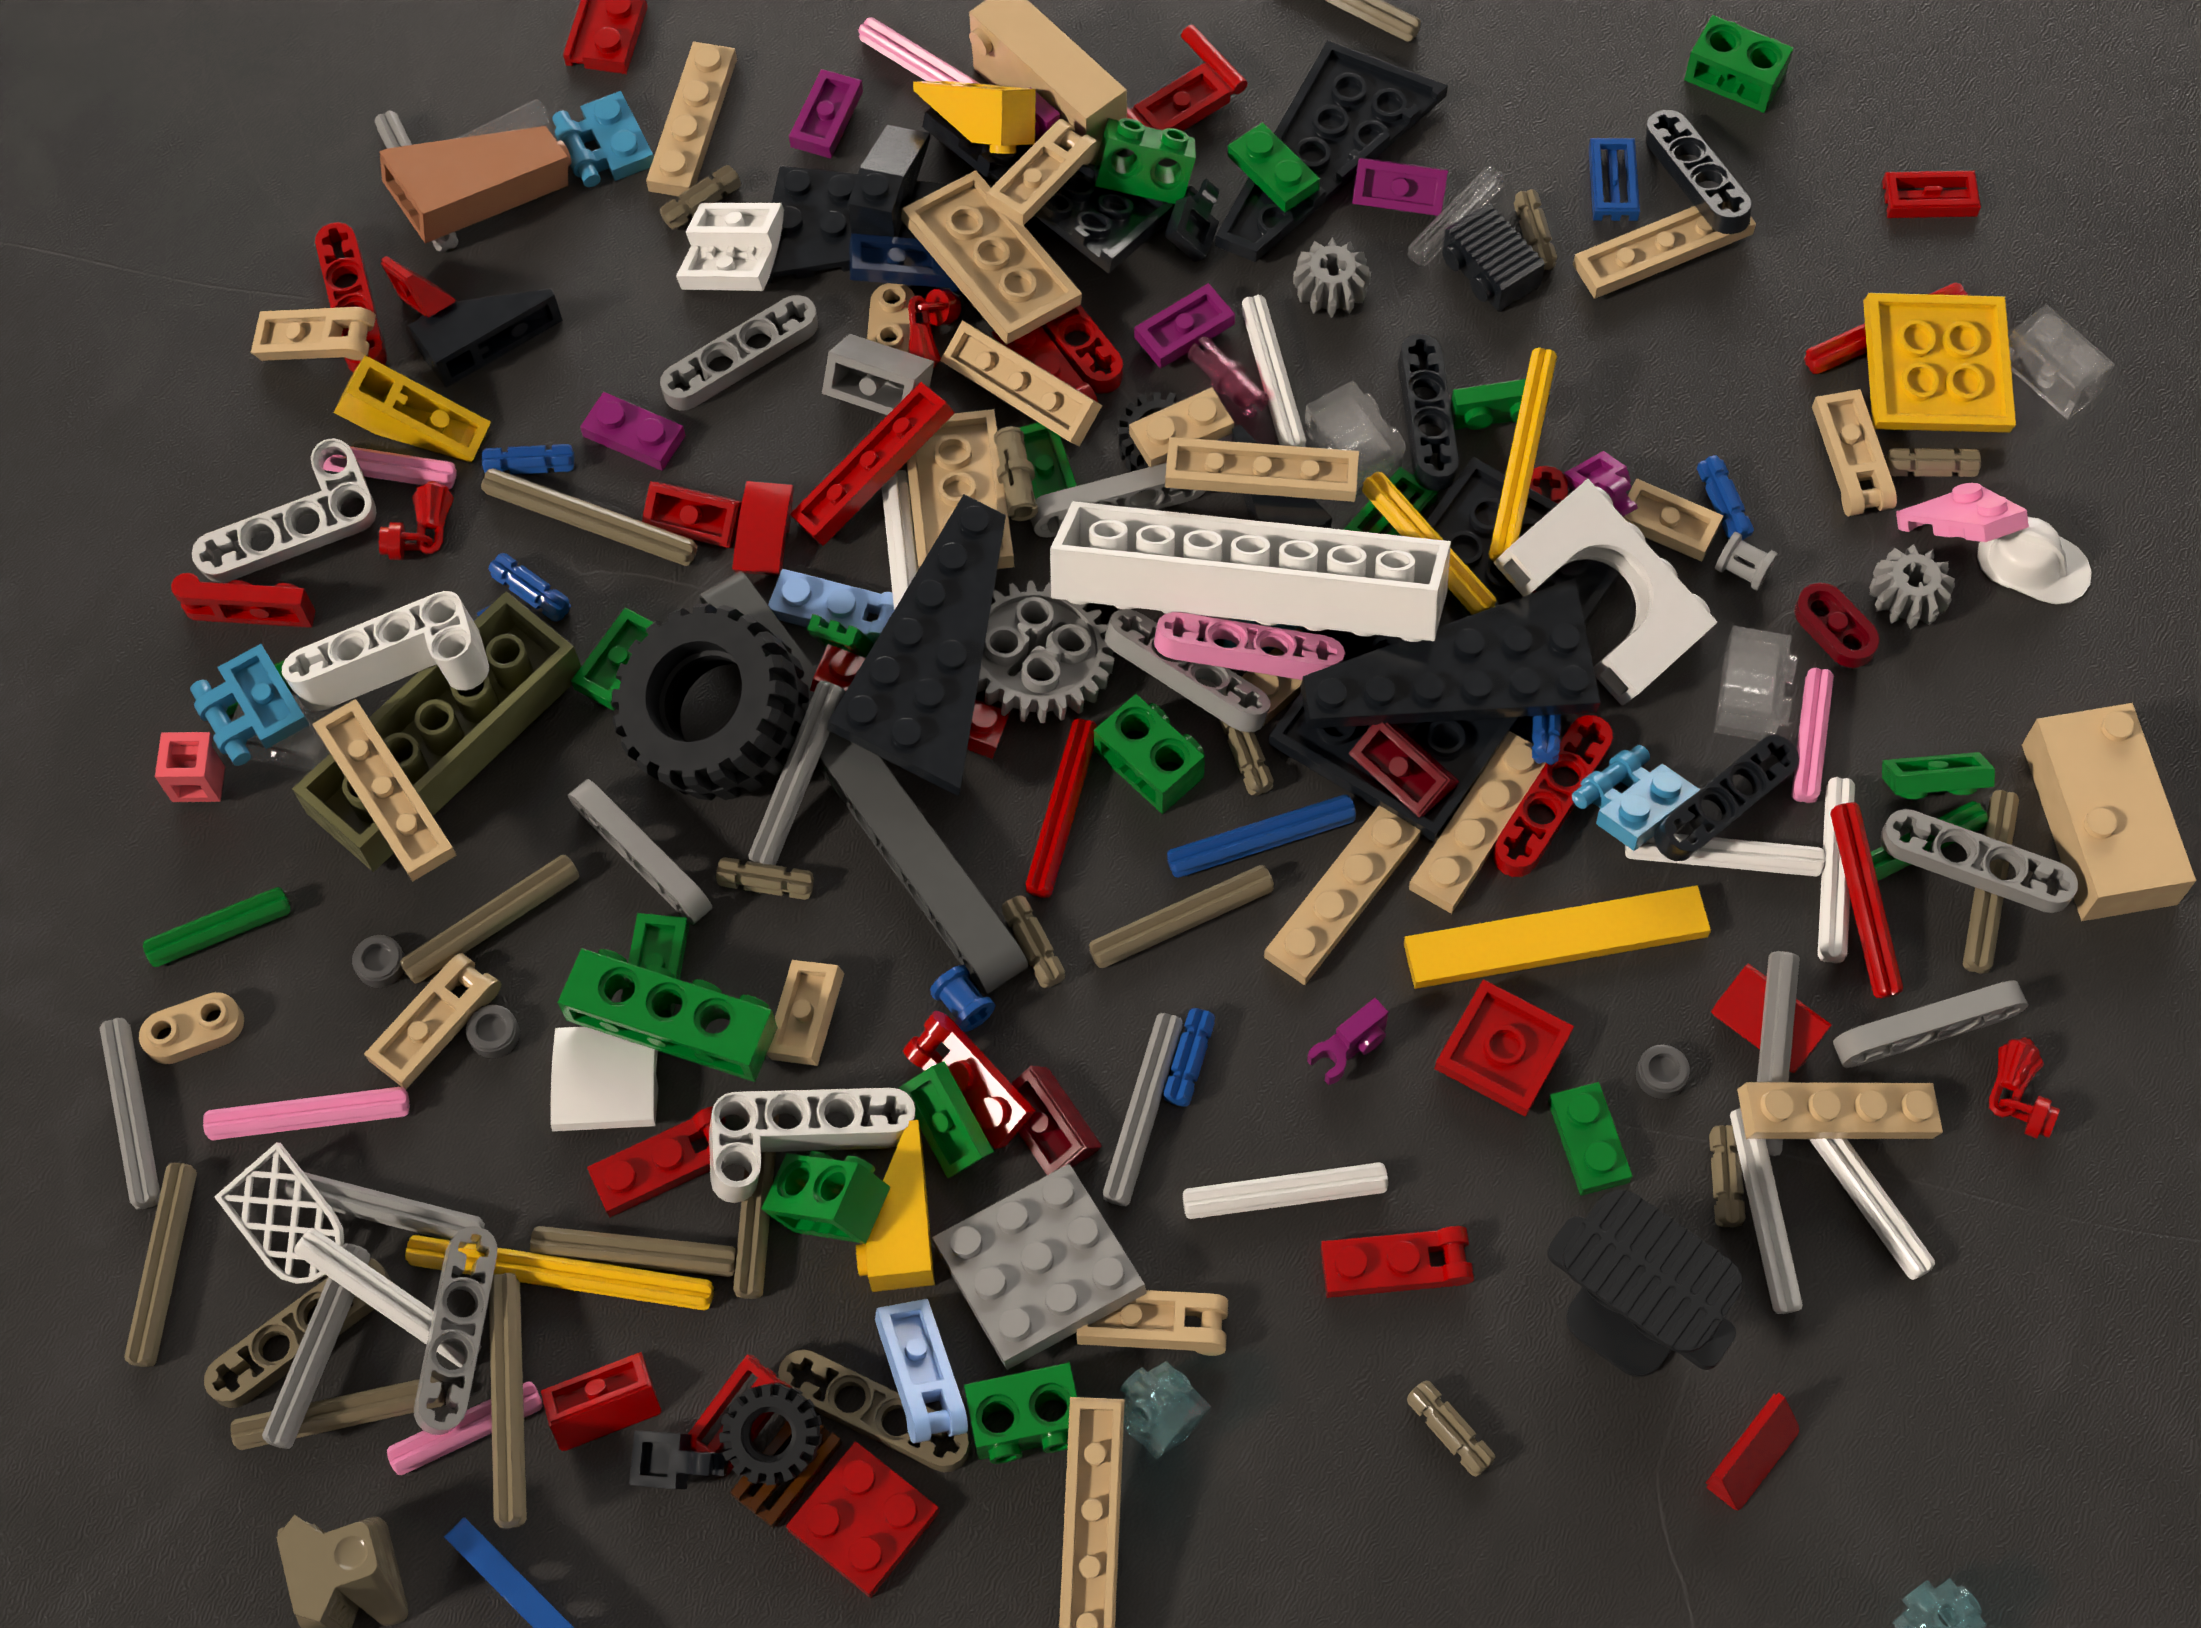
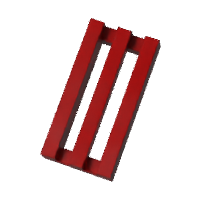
(1931, 200)
(724, 1397)

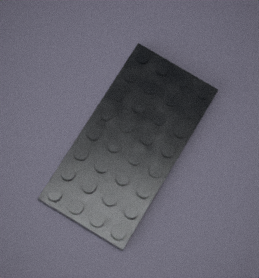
(1461, 746)

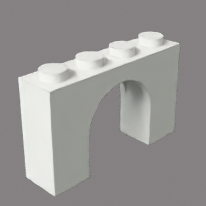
(1666, 612)

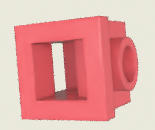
(189, 767)

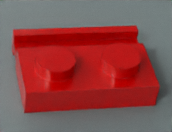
(605, 34)

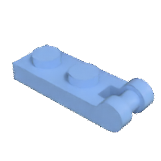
(802, 595)
(921, 1369)

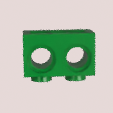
(1738, 63)
(1141, 172)
(1140, 759)
(826, 1196)
(1021, 1398)

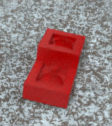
(763, 528)

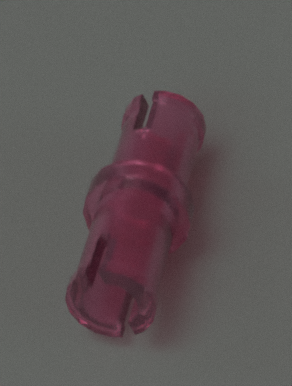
(1228, 377)

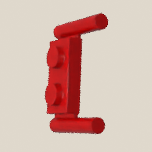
(1193, 94)

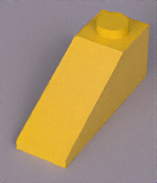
(984, 112)
(409, 412)
(900, 1241)

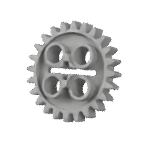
(1067, 674)

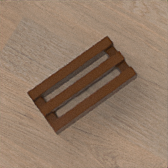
(755, 1504)

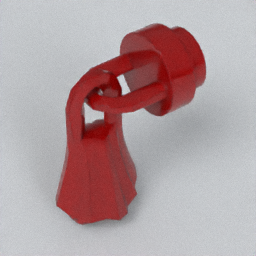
(939, 309)
(431, 508)
(2017, 1066)

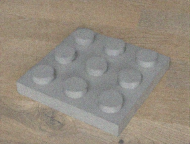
(1039, 1266)

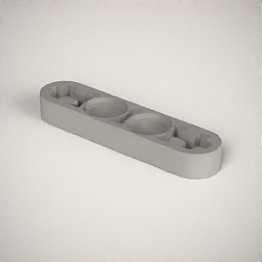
(734, 346)
(1115, 491)
(1244, 706)
(640, 851)
(1980, 852)
(1930, 1023)
(461, 1330)

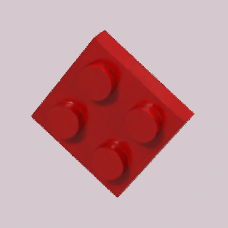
(1504, 1047)
(863, 1519)

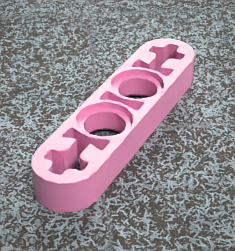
(1249, 641)

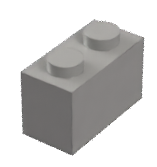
(873, 374)

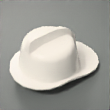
(2037, 563)

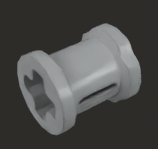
(1737, 547)

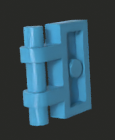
(615, 133)
(263, 698)
(1643, 806)

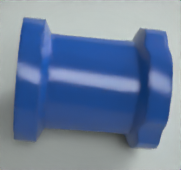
(962, 998)

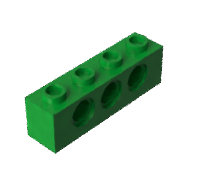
(735, 1050)

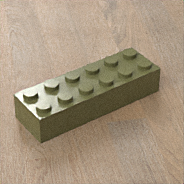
(449, 733)

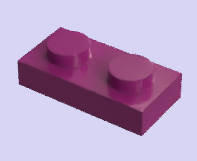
(826, 113)
(1400, 186)
(1182, 324)
(632, 431)

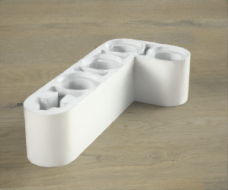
(283, 521)
(389, 649)
(811, 1134)

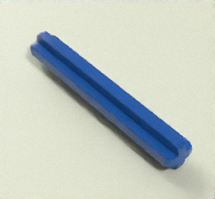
(1261, 835)

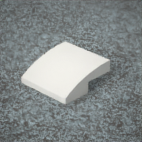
(731, 246)
(601, 1081)

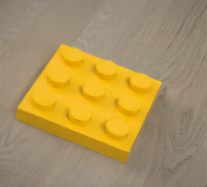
(1939, 362)

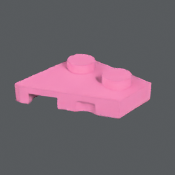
(1966, 513)

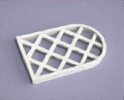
(244, 1226)

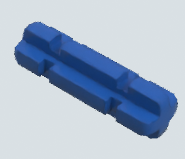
(529, 459)
(1724, 497)
(529, 587)
(1546, 738)
(1189, 1057)

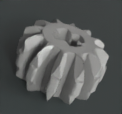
(1331, 277)
(1912, 586)

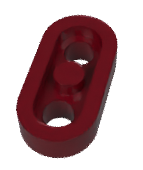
(1839, 626)

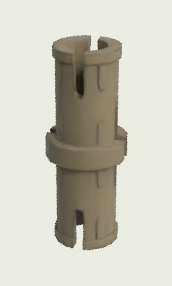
(1015, 473)

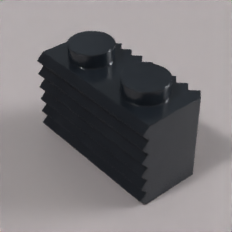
(1492, 257)

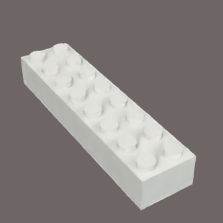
(1251, 570)

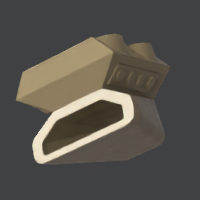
(340, 1572)

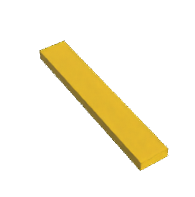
(1556, 936)

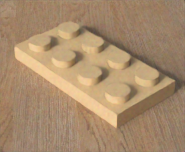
(991, 258)
(954, 463)

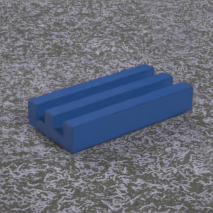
(1613, 207)

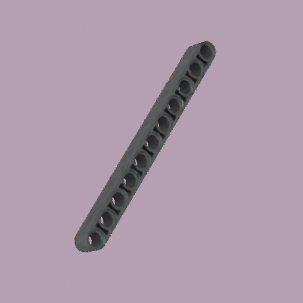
(898, 827)

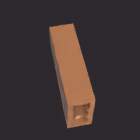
(472, 177)

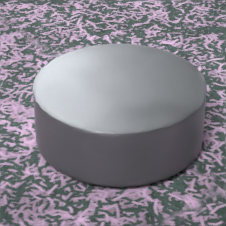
(378, 961)
(493, 1031)
(1662, 1071)

